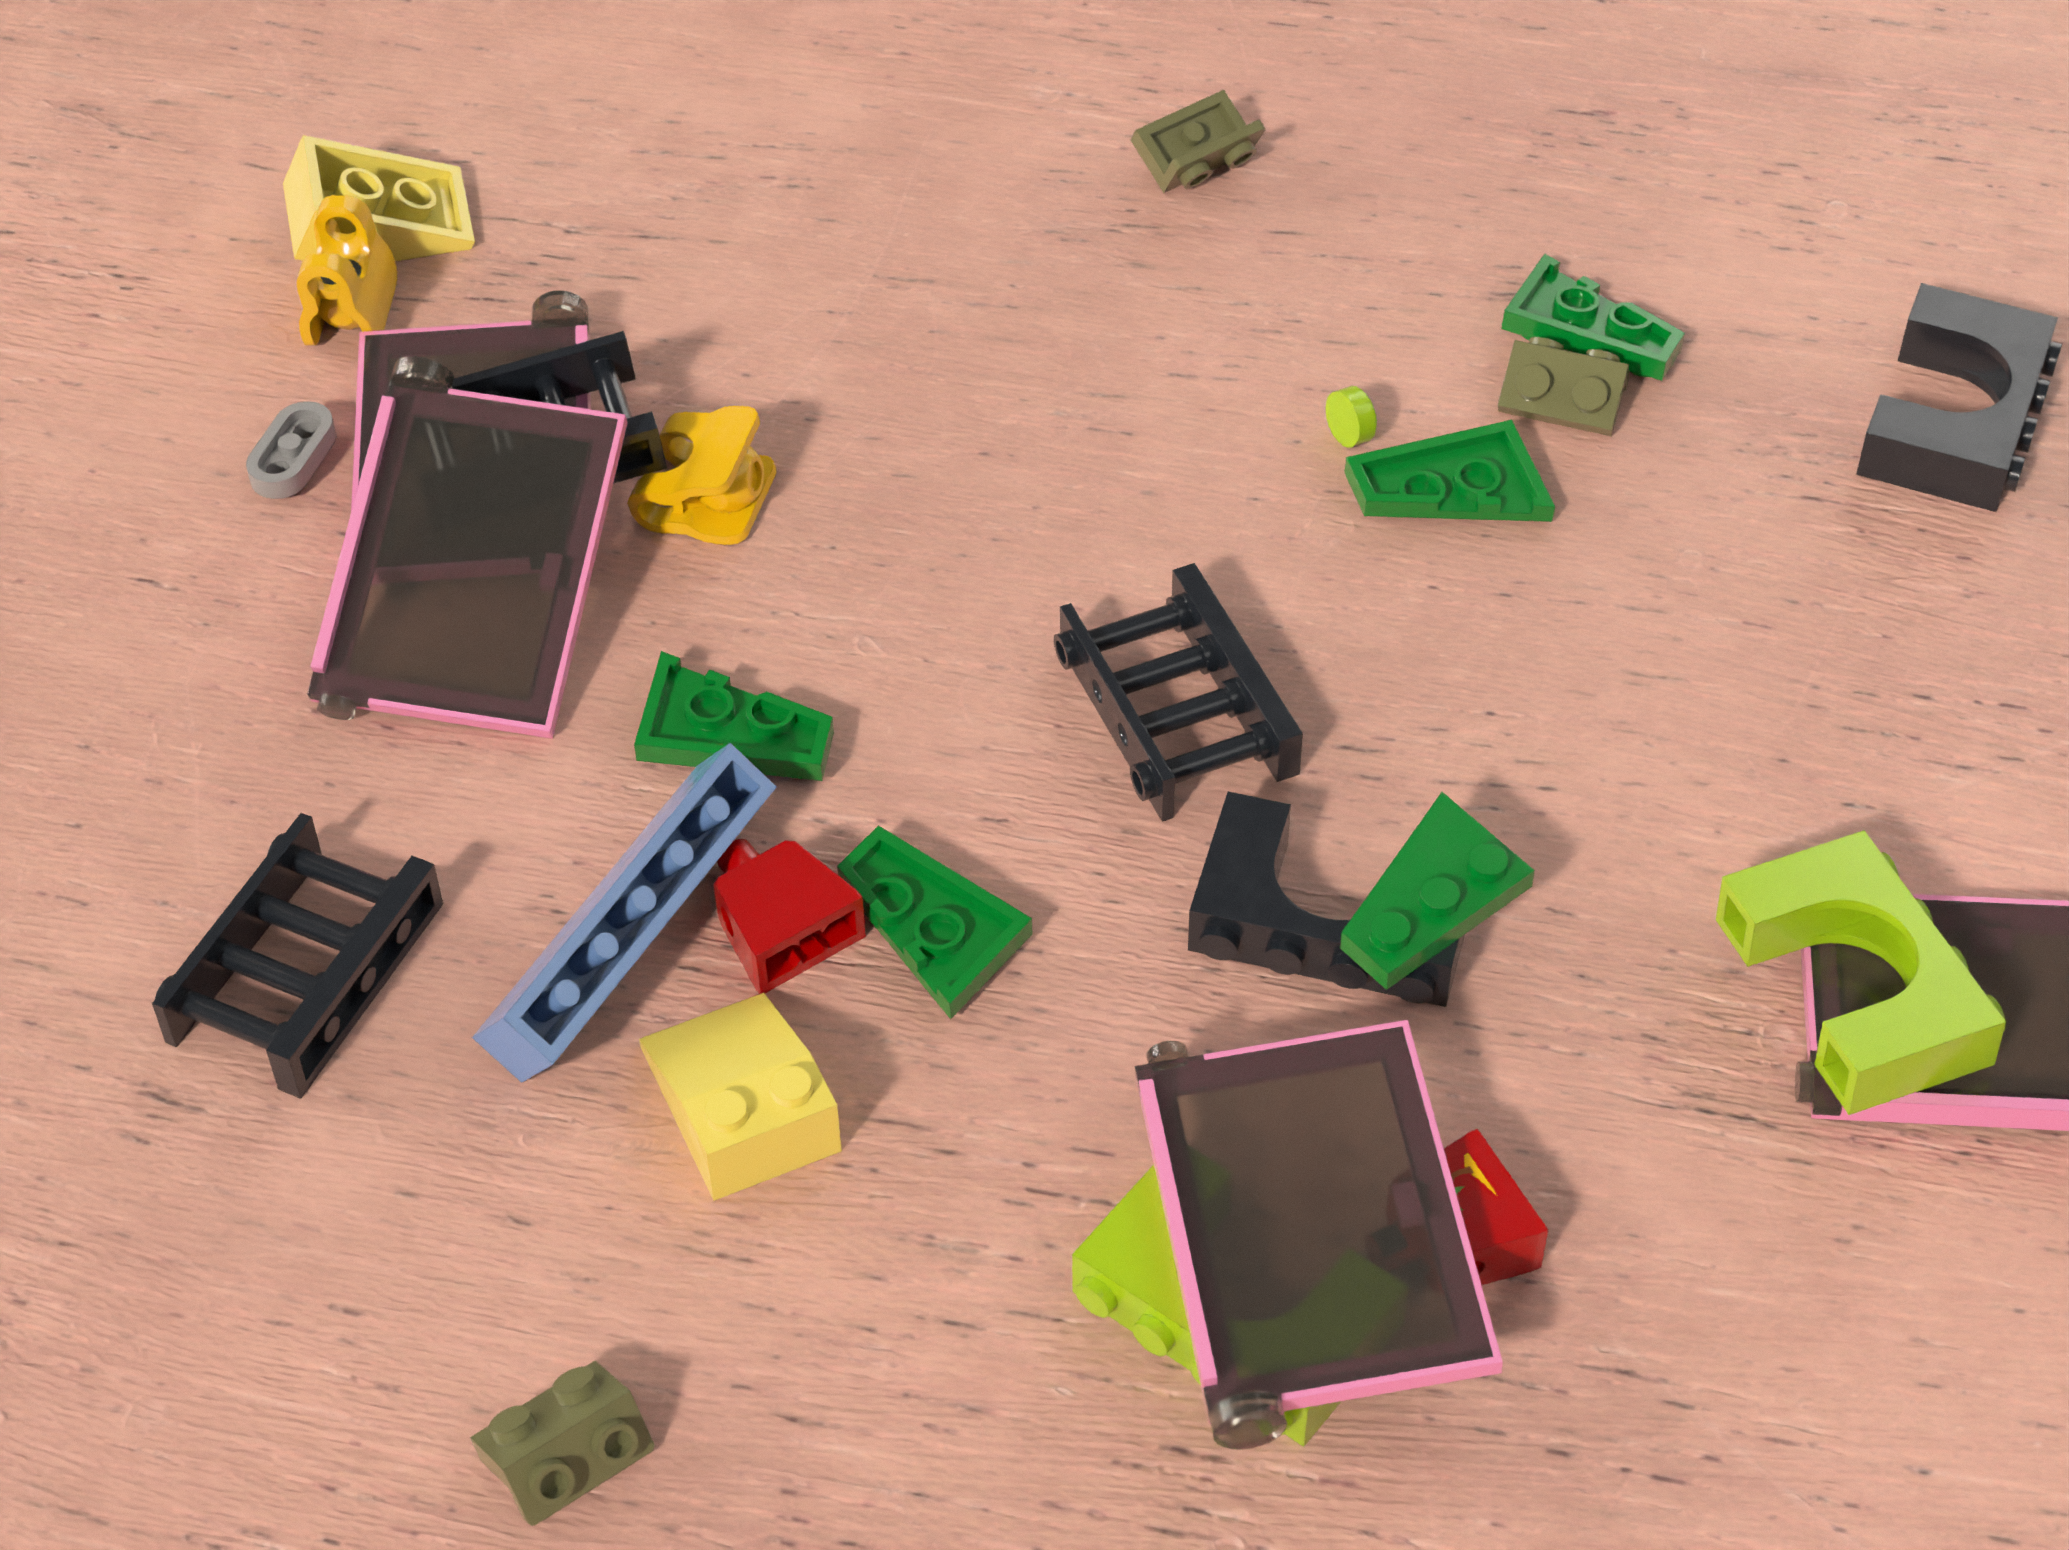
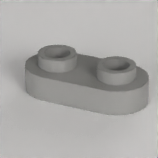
(291, 450)

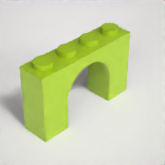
(1855, 898)
(1132, 1277)

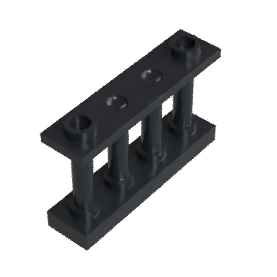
(576, 371)
(1216, 650)
(332, 998)

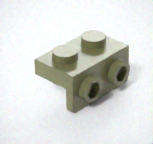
(1196, 141)
(1564, 385)
(564, 1441)

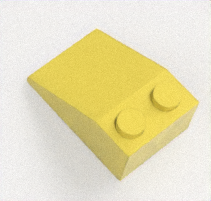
(412, 200)
(744, 1094)

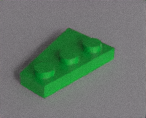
(1583, 320)
(1453, 476)
(699, 714)
(1433, 893)
(934, 917)

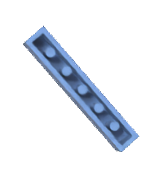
(624, 914)

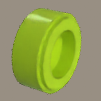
(1351, 416)

